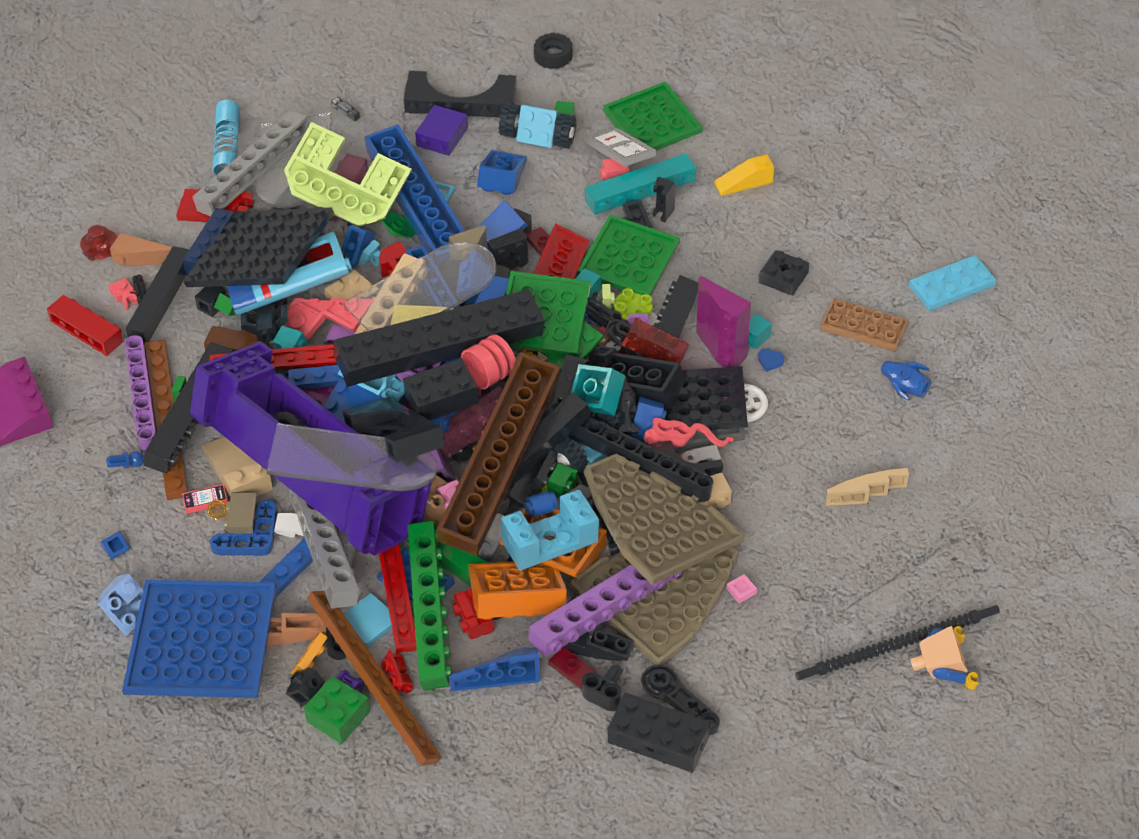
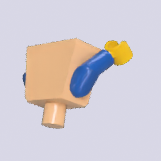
(944, 657)

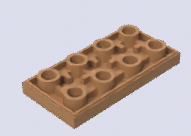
(864, 324)

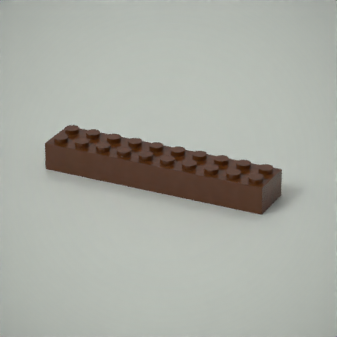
(498, 454)

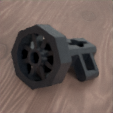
(267, 320)

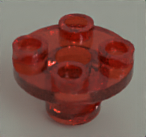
(97, 242)

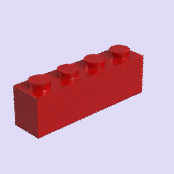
(85, 325)

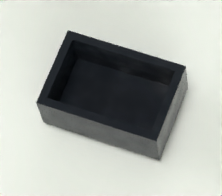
(441, 390)

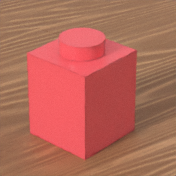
(612, 169)

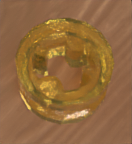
(220, 515)

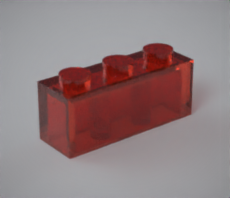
(654, 342)

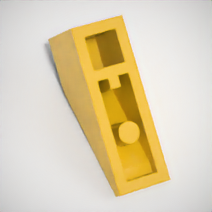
(750, 174)

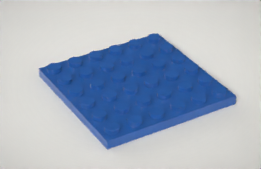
(200, 639)

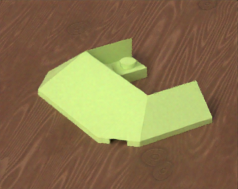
(314, 183)

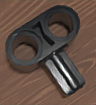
(603, 687)

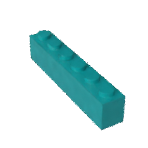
(638, 183)

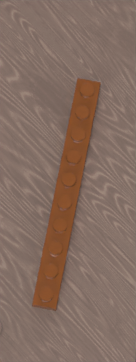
(163, 401)
(375, 680)

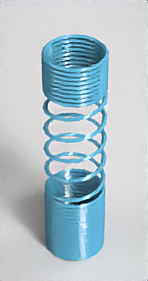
(225, 124)

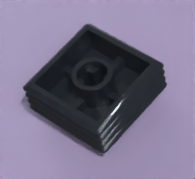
(510, 249)
(783, 272)

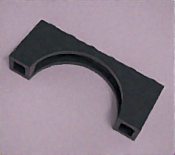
(421, 97)
(415, 432)

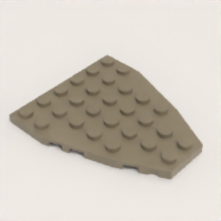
(654, 521)
(668, 616)

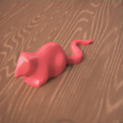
(678, 433)

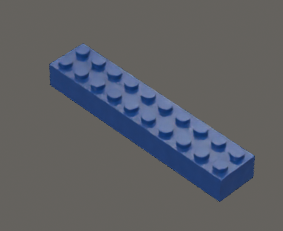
(419, 196)

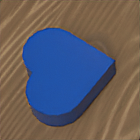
(770, 360)

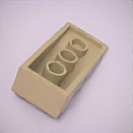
(236, 469)

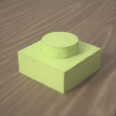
(607, 296)

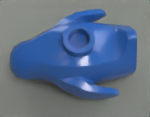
(907, 378)

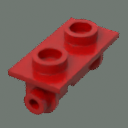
(393, 666)

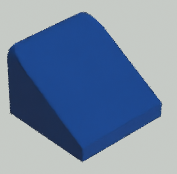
(115, 545)

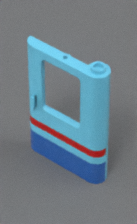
(254, 296)

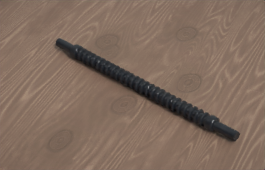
(821, 668)

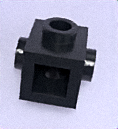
(304, 686)

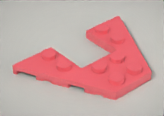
(309, 315)

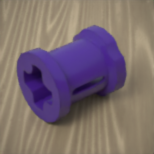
(345, 677)

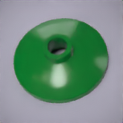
(398, 225)

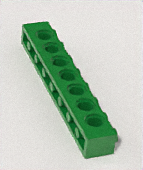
(429, 675)

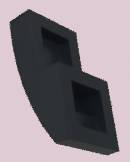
(601, 356)

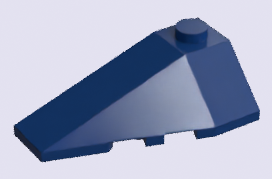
(511, 668)

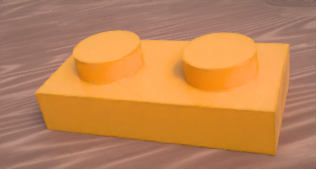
(314, 649)

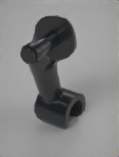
(601, 307)

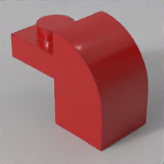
(390, 257)

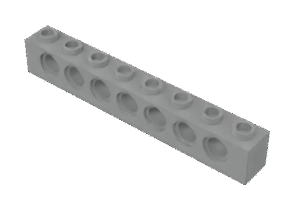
(251, 163)
(327, 554)

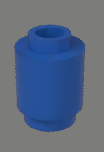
(540, 504)

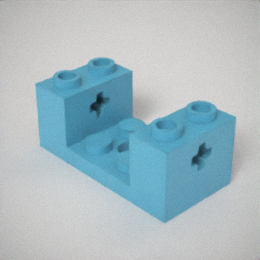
(572, 529)

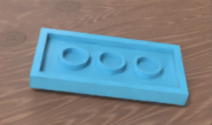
(952, 282)

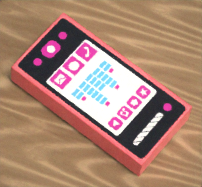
(200, 499)

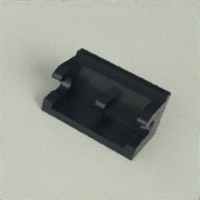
(664, 198)

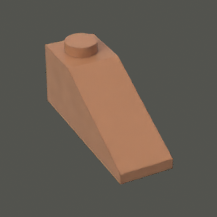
(137, 251)

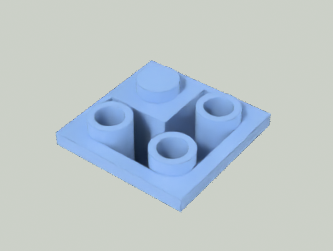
(122, 602)

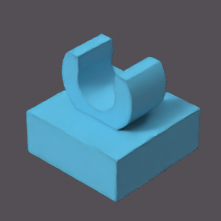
(371, 254)

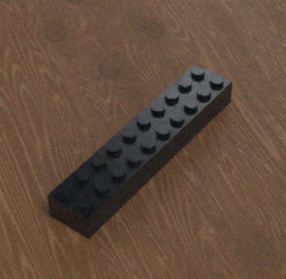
(436, 337)

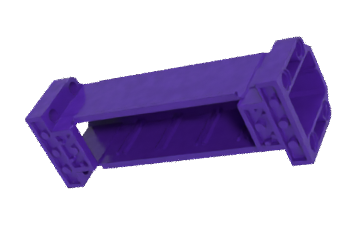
(238, 400)

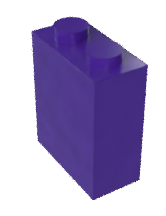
(441, 130)

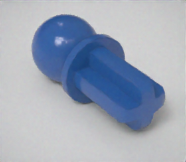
(135, 459)

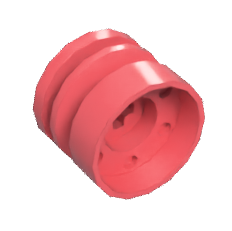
(489, 361)

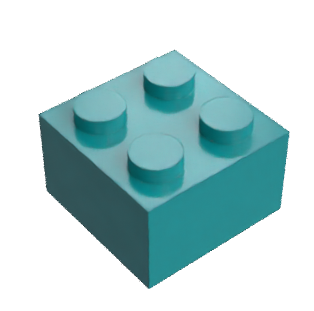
(598, 388)

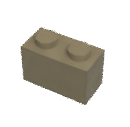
(241, 513)

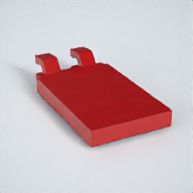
(188, 212)

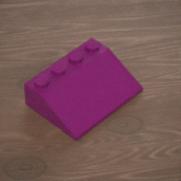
(723, 323)
(21, 403)

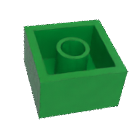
(336, 709)

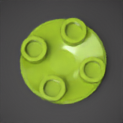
(632, 303)

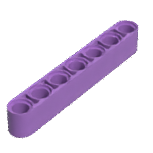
(140, 391)

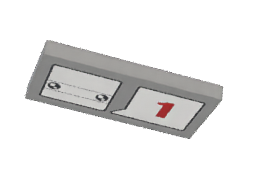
(621, 147)

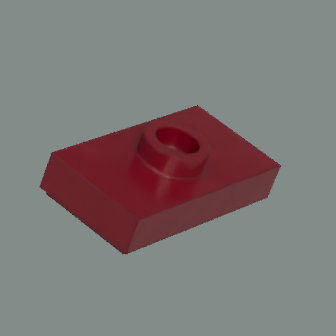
(537, 239)
(570, 666)

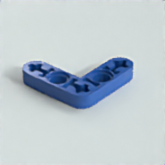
(258, 537)

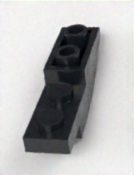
(601, 645)

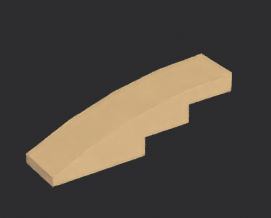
(860, 488)

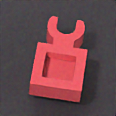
(123, 292)

